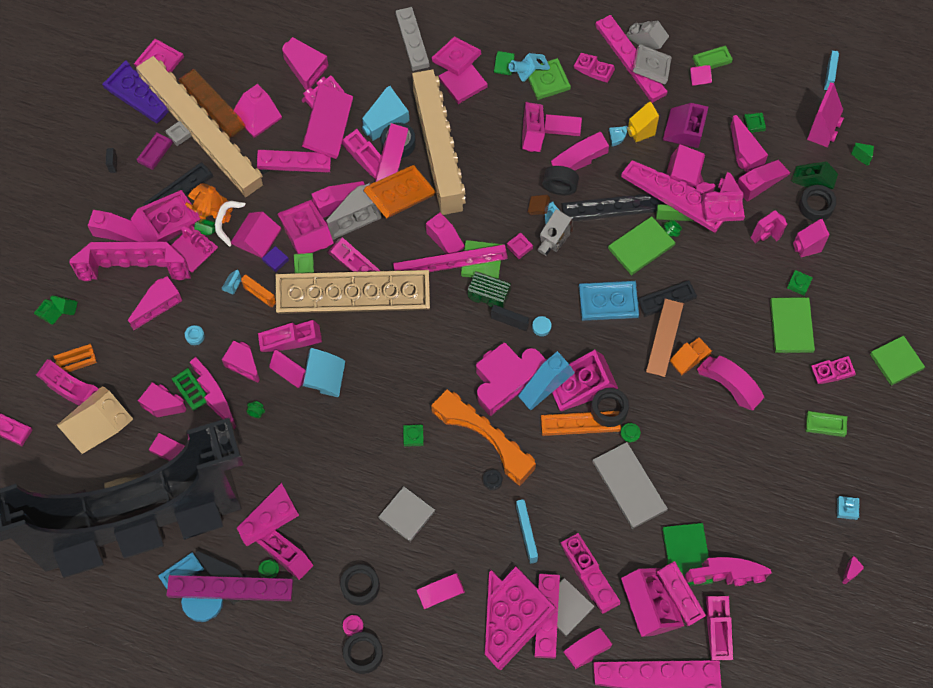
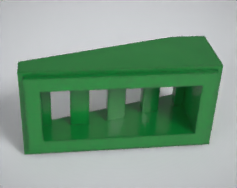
(182, 376)

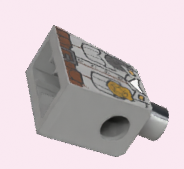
(555, 232)

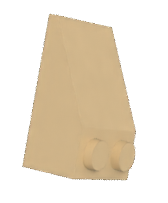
(95, 420)

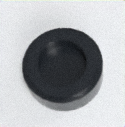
(492, 479)

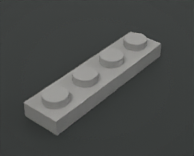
(412, 39)

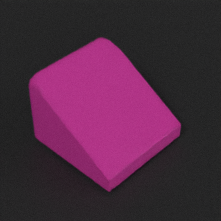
(701, 75)
(853, 569)

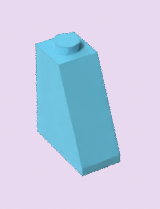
(384, 111)

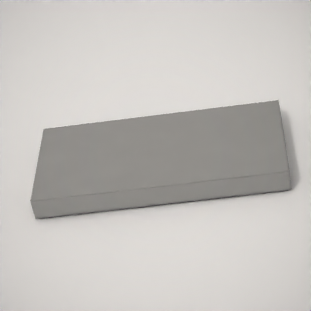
(629, 485)

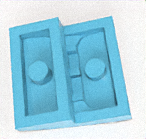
(324, 372)

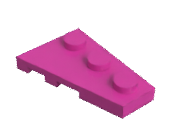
(268, 516)

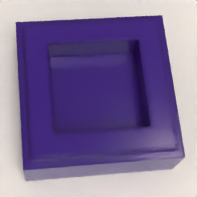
(275, 259)

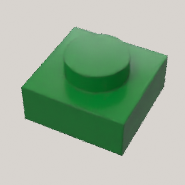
(205, 226)
(799, 282)
(413, 435)

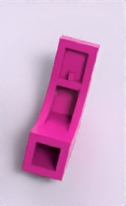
(734, 379)
(65, 384)

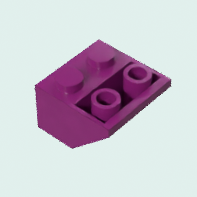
(686, 124)

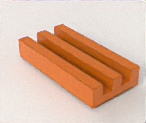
(258, 291)
(74, 356)

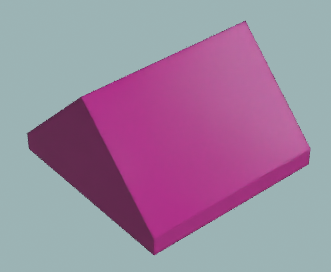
(686, 165)
(256, 234)

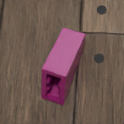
(304, 62)

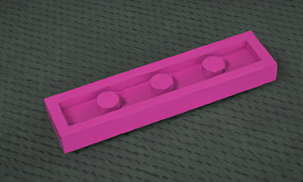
(293, 161)
(547, 635)

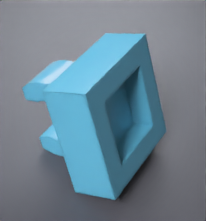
(847, 507)

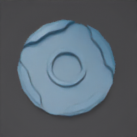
(201, 609)

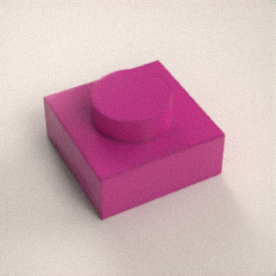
(519, 245)

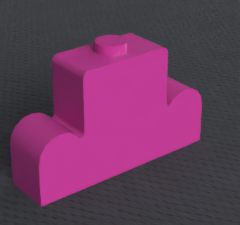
(505, 375)

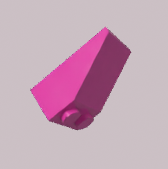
(827, 118)
(164, 218)
(306, 228)
(589, 377)

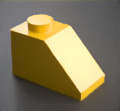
(643, 123)

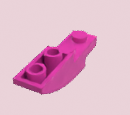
(734, 570)
(589, 573)

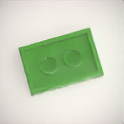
(641, 245)
(792, 325)

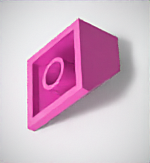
(257, 111)

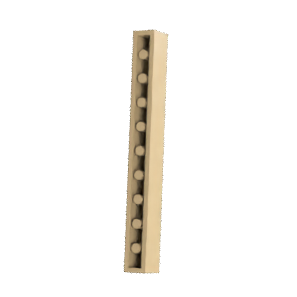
(202, 129)

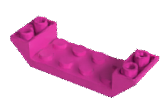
(128, 254)

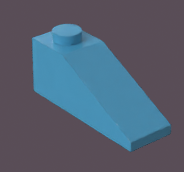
(546, 380)

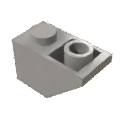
(648, 34)

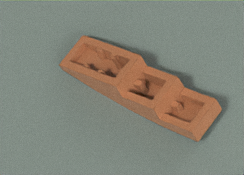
(664, 337)

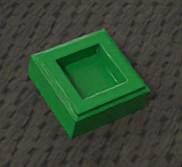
(755, 122)

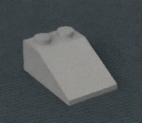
(353, 213)

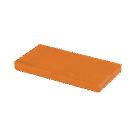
(399, 191)

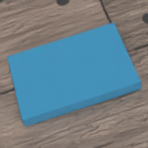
(608, 300)

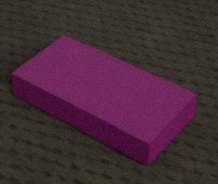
(154, 151)

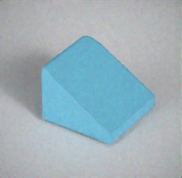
(232, 282)

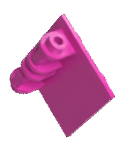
(193, 247)

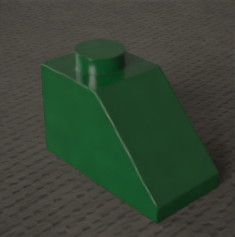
(815, 174)

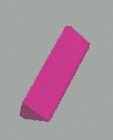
(287, 369)

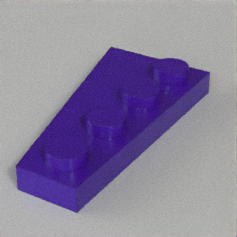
(135, 92)

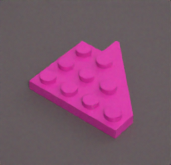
(513, 615)

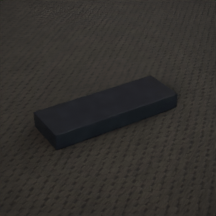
(654, 302)

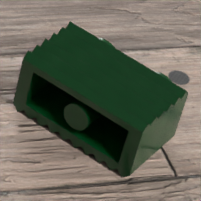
(488, 290)

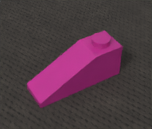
(533, 127)
(747, 149)
(761, 179)
(330, 198)
(113, 227)
(350, 257)
(158, 299)
(286, 554)

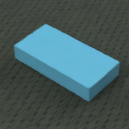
(831, 69)

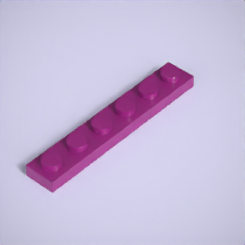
(230, 588)

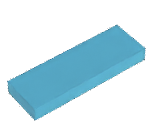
(527, 531)

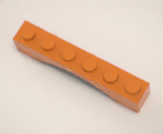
(454, 412)

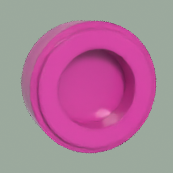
(352, 625)

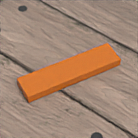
(575, 424)

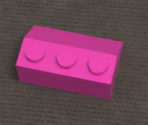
(651, 603)

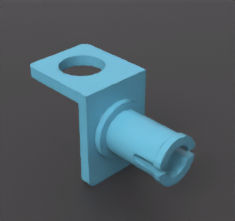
(528, 65)

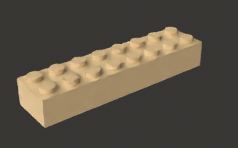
(438, 142)
(352, 292)

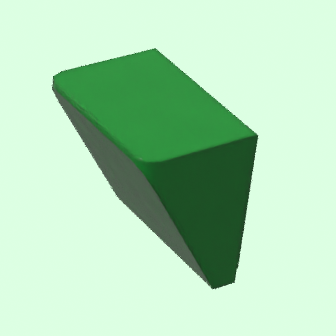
(502, 62)
(863, 153)
(64, 304)
(48, 312)

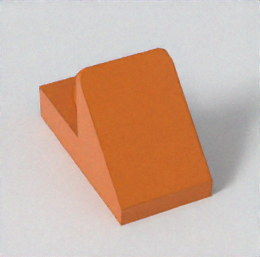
(690, 355)

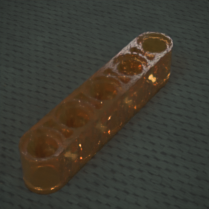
(212, 103)

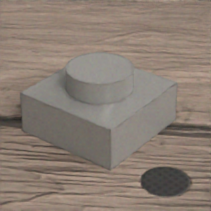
(178, 133)

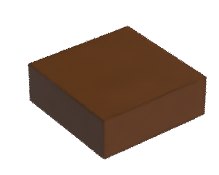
(539, 205)

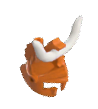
(211, 203)

